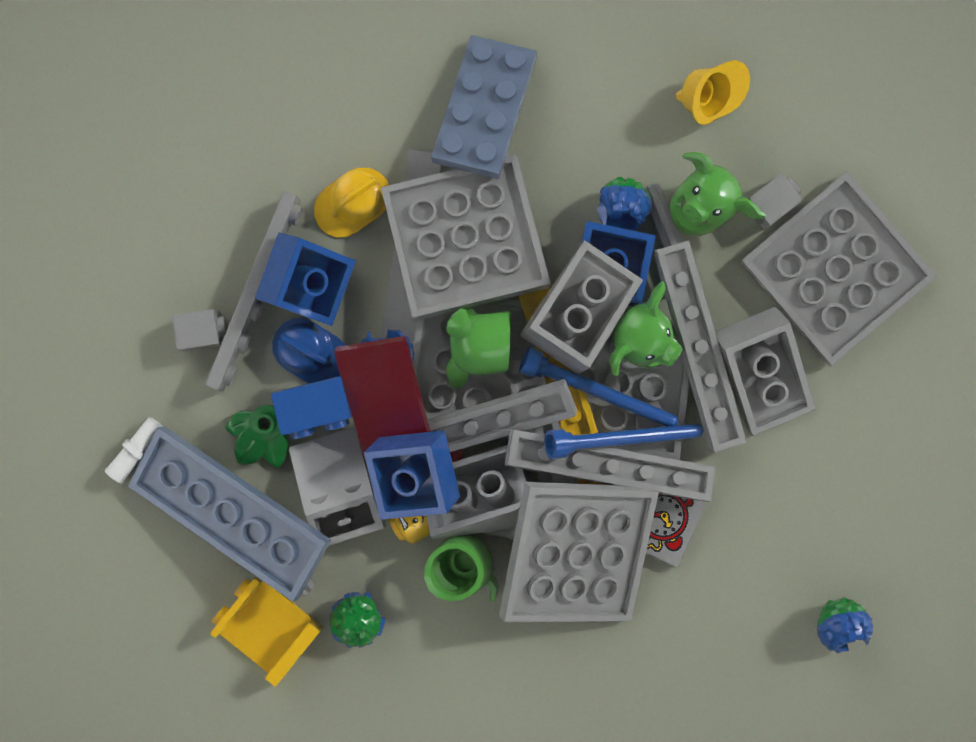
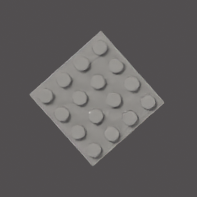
(465, 239)
(838, 269)
(577, 552)

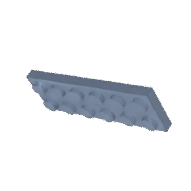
(229, 513)

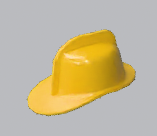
(715, 91)
(350, 202)

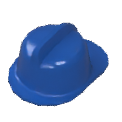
(306, 350)

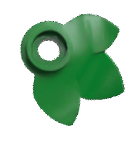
(256, 440)

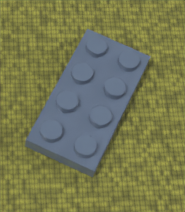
(484, 107)

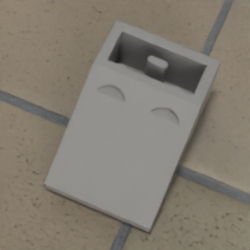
(336, 486)

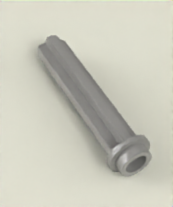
(661, 217)

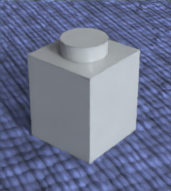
(776, 199)
(199, 330)

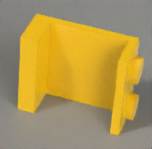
(266, 628)

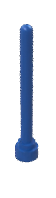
(537, 365)
(561, 443)

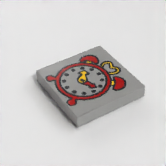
(673, 527)

